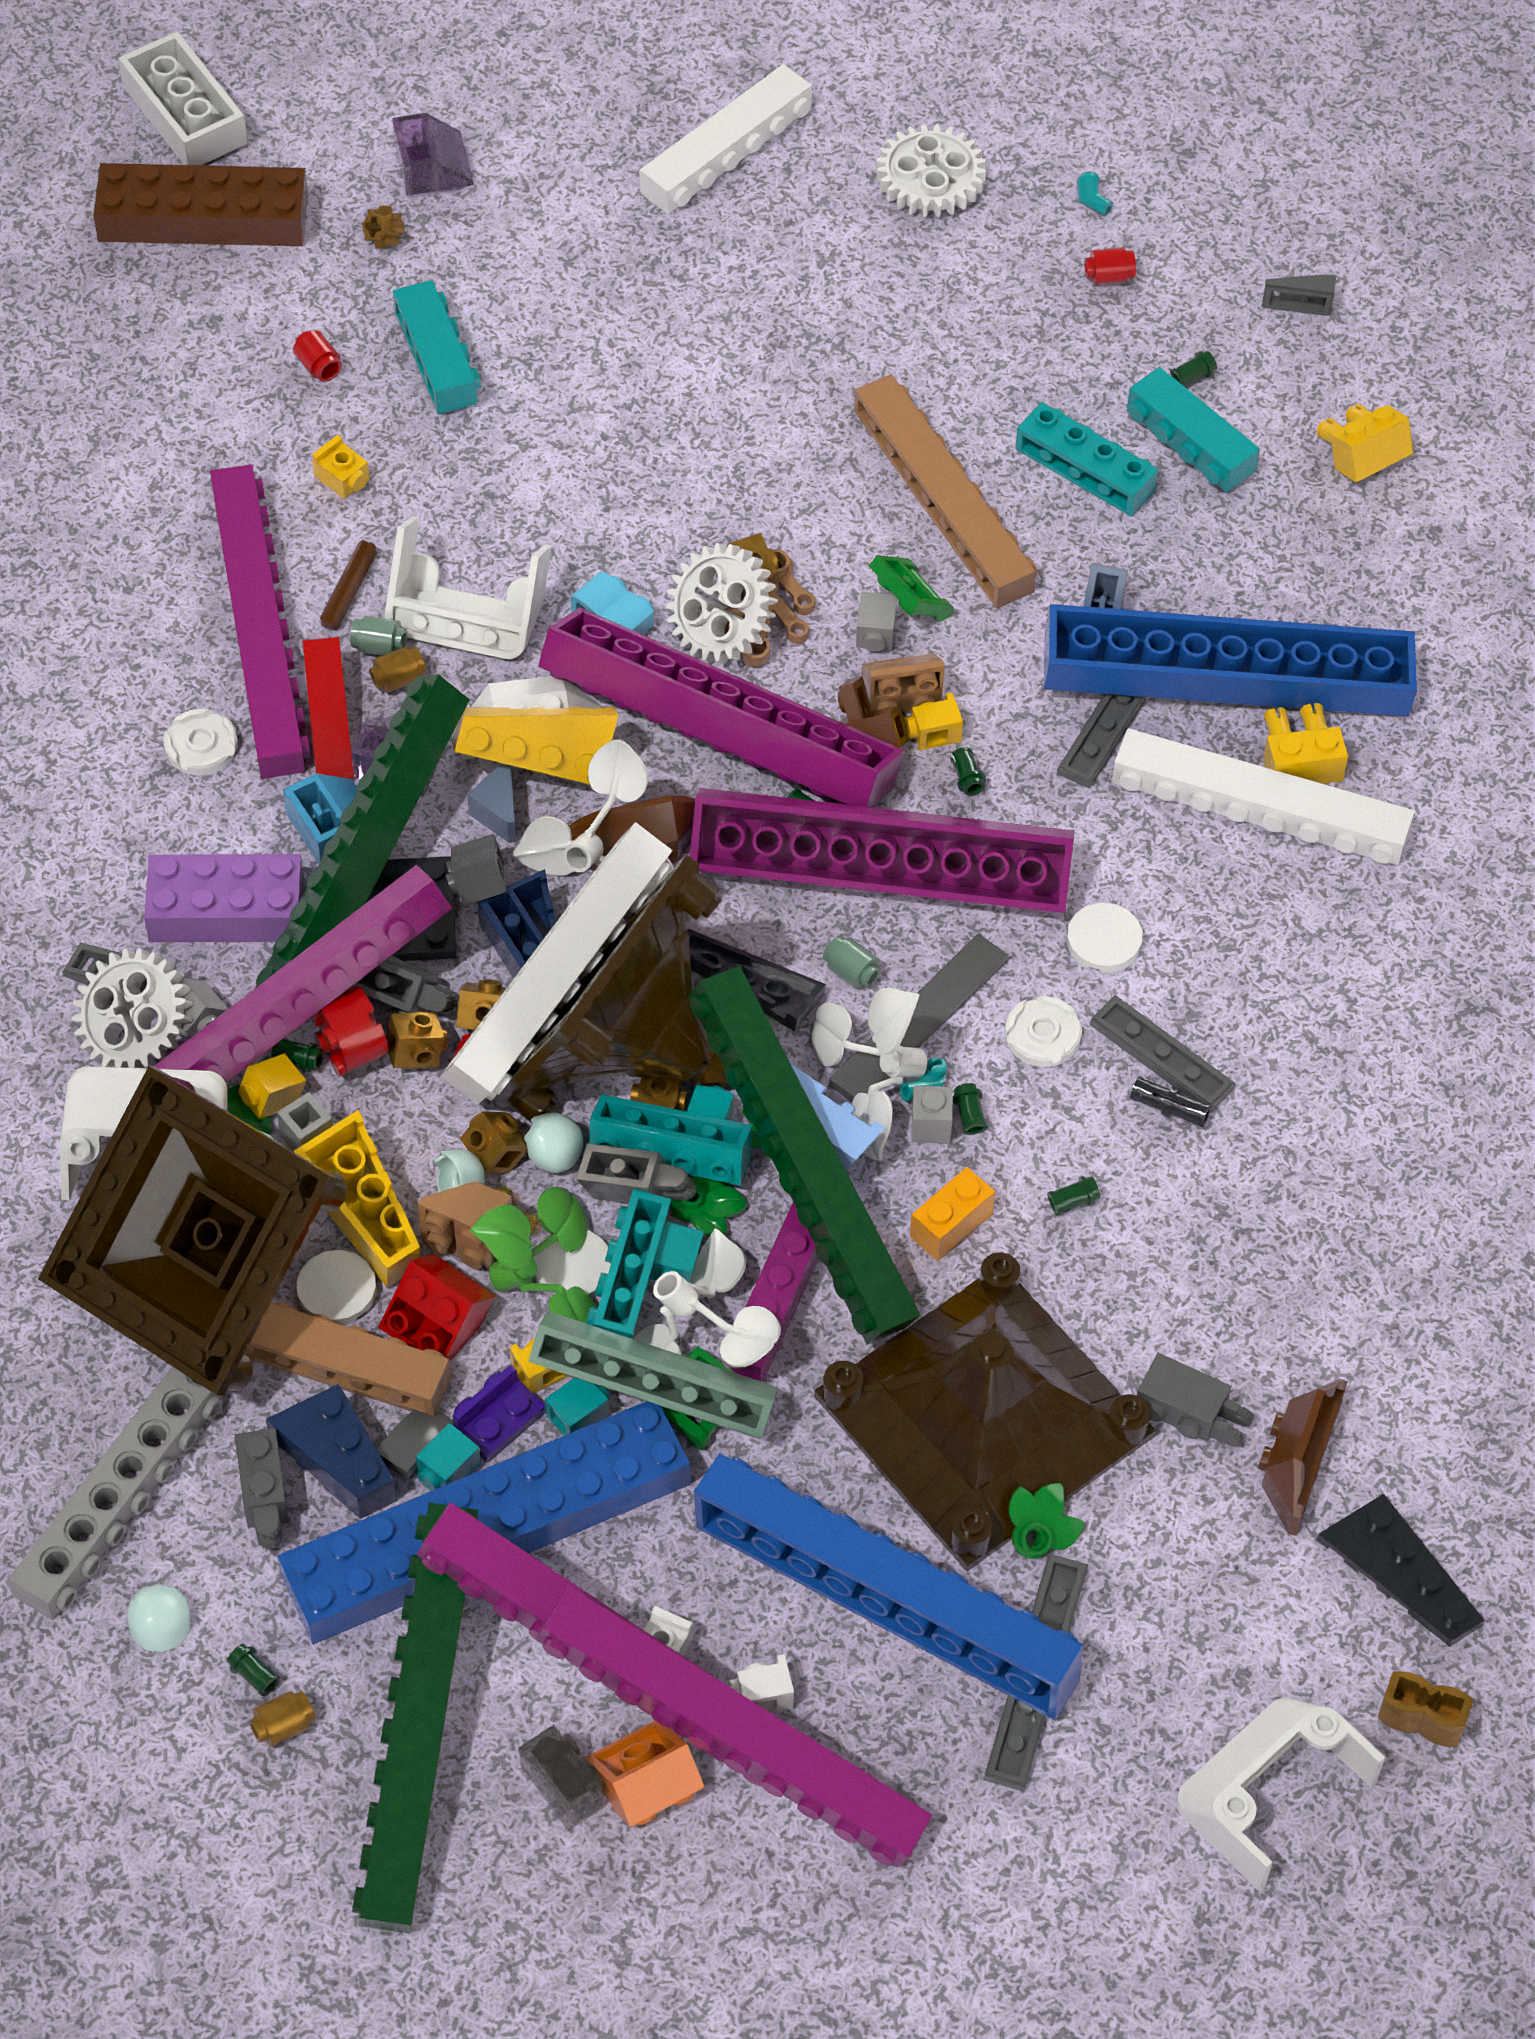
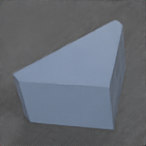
(1105, 587)
(493, 803)

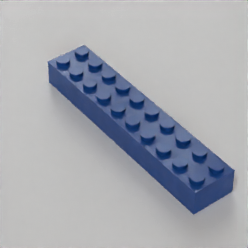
(1229, 660)
(524, 1499)
(888, 1585)

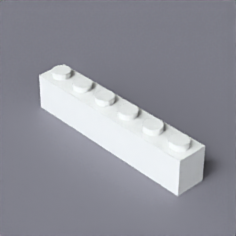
(725, 139)

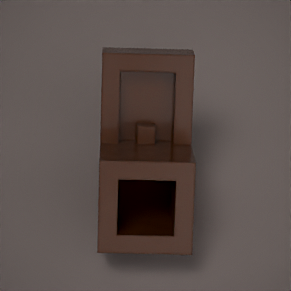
(883, 724)

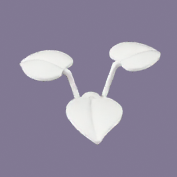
(549, 840)
(889, 1020)
(716, 1270)

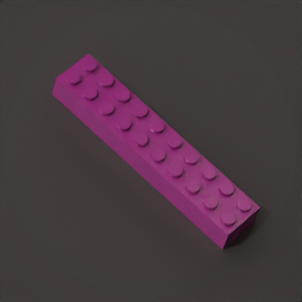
(720, 709)
(882, 850)

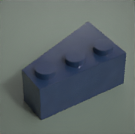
(518, 920)
(336, 1450)

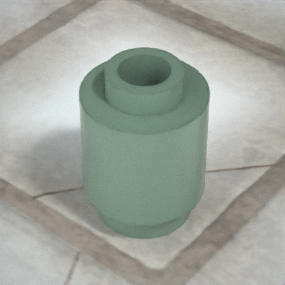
(377, 635)
(852, 962)

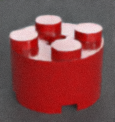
(350, 1031)

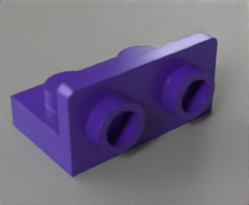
(497, 1413)

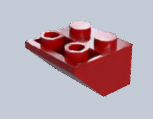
(436, 1307)

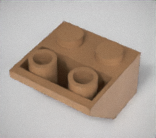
(904, 681)
(450, 1216)

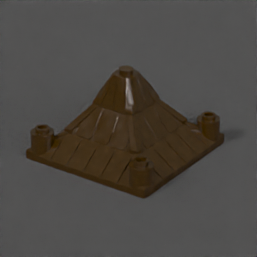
(631, 1006)
(188, 1230)
(982, 1405)

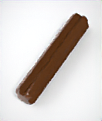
(348, 585)

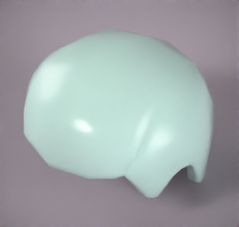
(554, 1142)
(458, 1168)
(158, 1618)

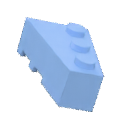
(846, 1132)

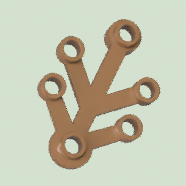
(782, 611)

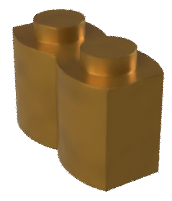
(1418, 1706)

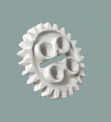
(931, 170)
(707, 633)
(132, 1010)

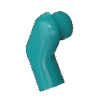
(1089, 193)
(933, 1076)

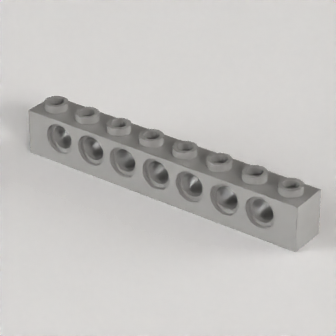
(105, 1483)

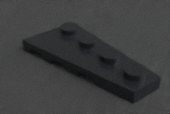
(780, 991)
(1402, 1567)

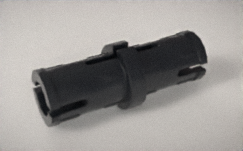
(1146, 1093)

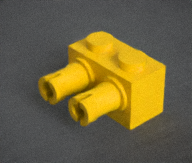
(1367, 440)
(1308, 754)

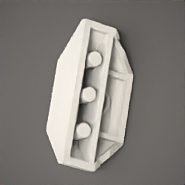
(533, 692)

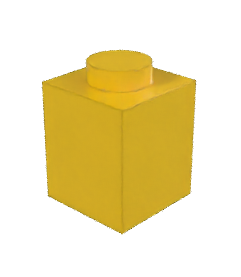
(271, 1085)

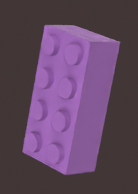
(221, 896)

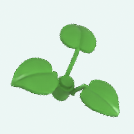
(507, 1236)

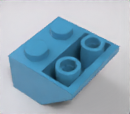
(316, 808)

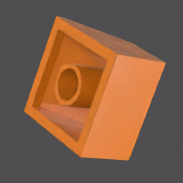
(646, 1773)

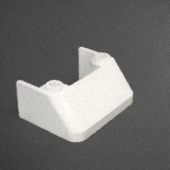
(461, 617)
(96, 1104)
(1216, 1795)

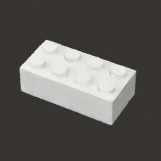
(183, 100)

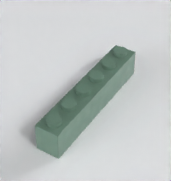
(653, 1374)

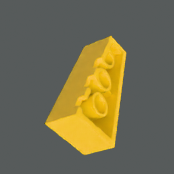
(537, 738)
(371, 1211)

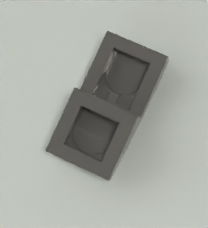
(409, 1438)

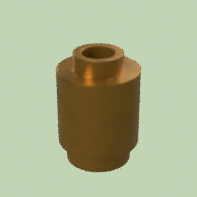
(397, 668)
(282, 1718)

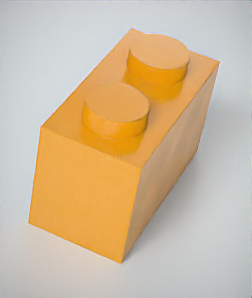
(952, 1213)

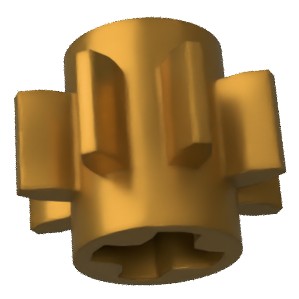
(383, 227)

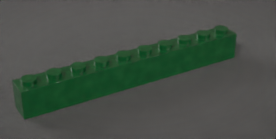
(374, 817)
(803, 1155)
(413, 1743)

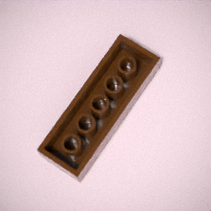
(201, 204)

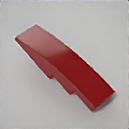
(328, 707)

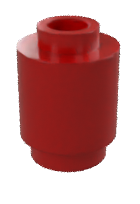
(1110, 265)
(317, 355)

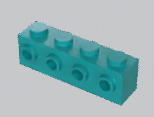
(436, 346)
(1192, 429)
(1086, 458)
(692, 1141)
(631, 1263)

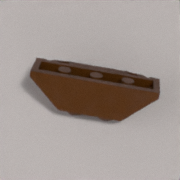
(664, 817)
(1299, 1450)

